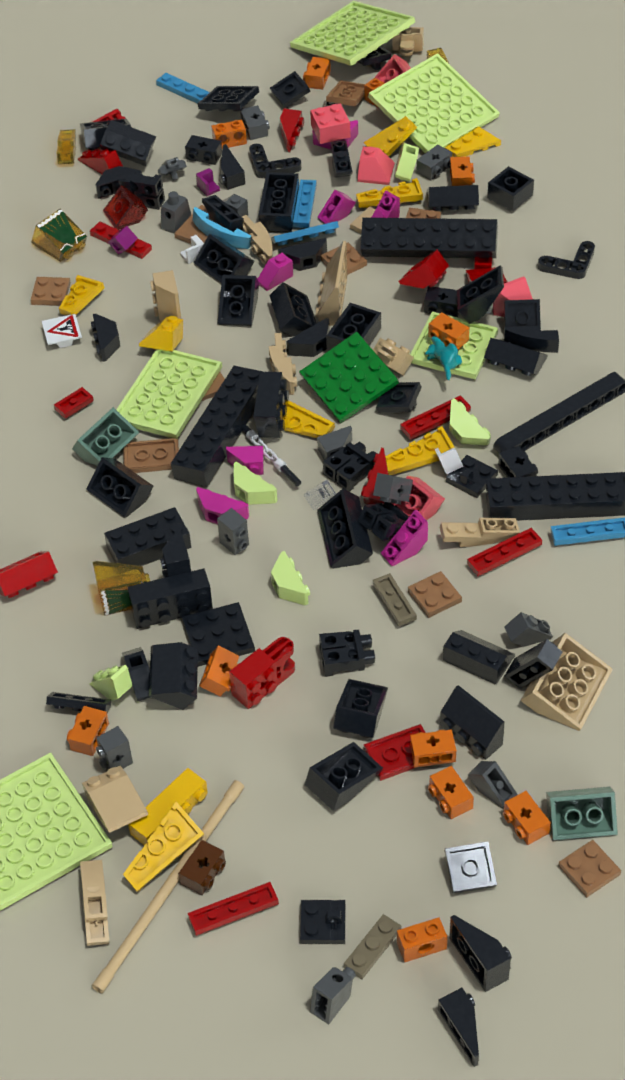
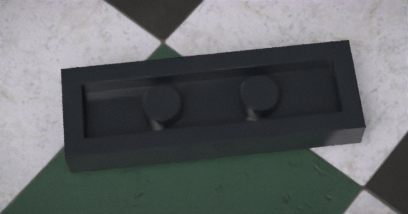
(77, 702)

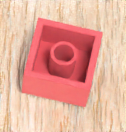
(330, 123)

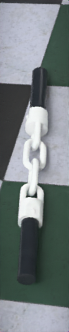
(279, 463)

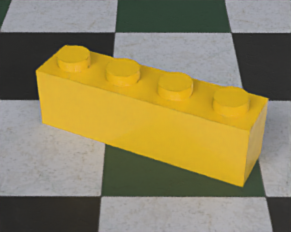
(185, 790)

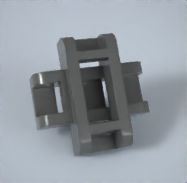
(176, 165)

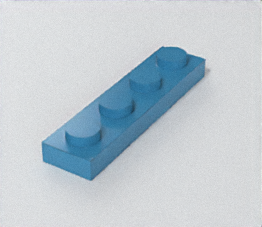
(181, 88)
(304, 203)
(311, 232)
(588, 531)

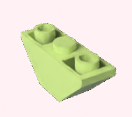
(406, 162)
(466, 427)
(252, 487)
(288, 581)
(112, 681)

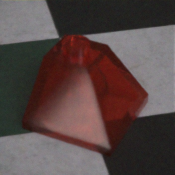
(125, 209)

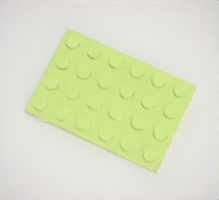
(168, 392)

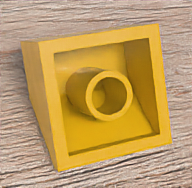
(164, 335)

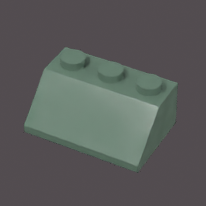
(105, 438)
(582, 813)

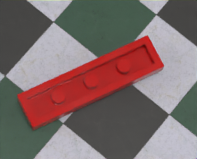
(105, 233)
(430, 419)
(504, 551)
(233, 908)

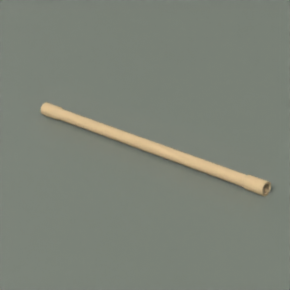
(108, 972)

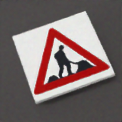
(62, 330)

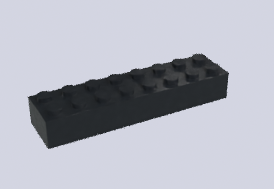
(424, 235)
(217, 427)
(556, 496)

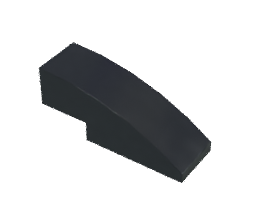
(533, 338)

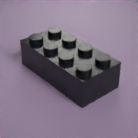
(279, 201)
(144, 539)
(170, 598)

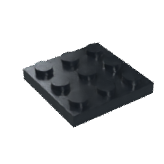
(228, 98)
(220, 627)

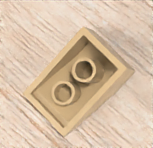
(114, 798)

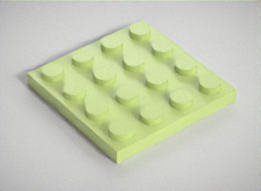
(471, 353)

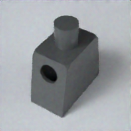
(174, 212)
(331, 993)

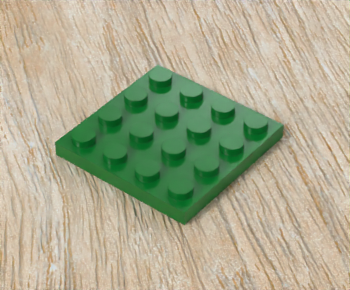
(348, 377)

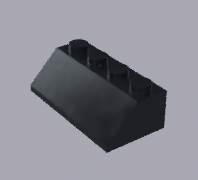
(343, 535)

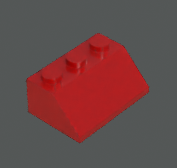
(426, 271)
(26, 573)

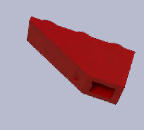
(290, 126)
(100, 159)
(379, 467)

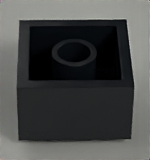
(510, 188)

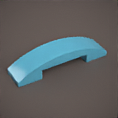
(237, 238)

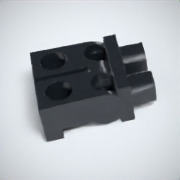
(146, 188)
(349, 465)
(382, 519)
(345, 651)

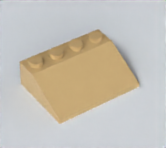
(334, 287)
(571, 687)

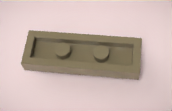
(394, 599)
(372, 946)

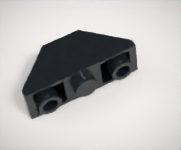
(340, 159)
(108, 182)
(306, 254)
(105, 335)
(310, 341)
(138, 671)

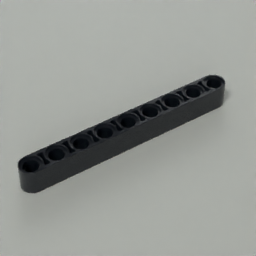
(562, 414)

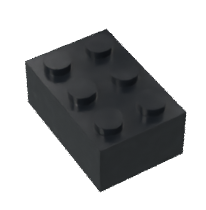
(352, 320)
(271, 405)

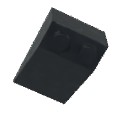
(479, 295)
(238, 300)
(360, 708)
(342, 775)
(481, 953)

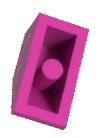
(336, 207)
(276, 271)
(249, 456)

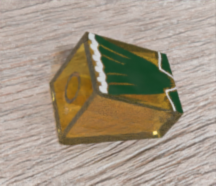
(58, 236)
(113, 584)

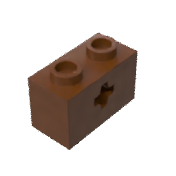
(202, 867)

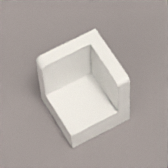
(191, 253)
(449, 460)

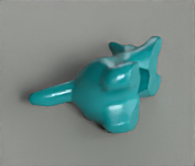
(447, 355)

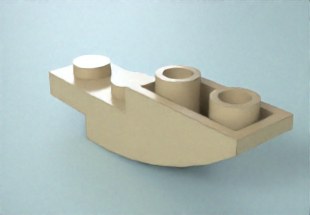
(260, 239)
(281, 363)
(482, 533)
(94, 902)

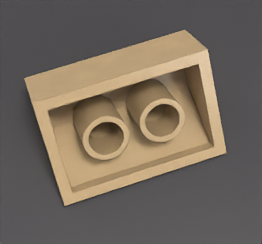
(165, 295)

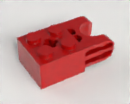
(262, 672)

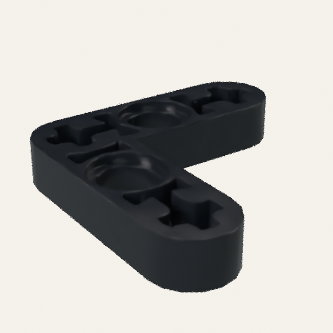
(293, 164)
(577, 267)

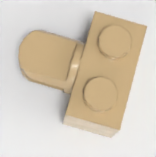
(409, 41)
(392, 356)

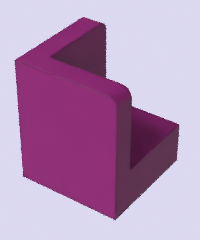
(206, 182)
(122, 240)

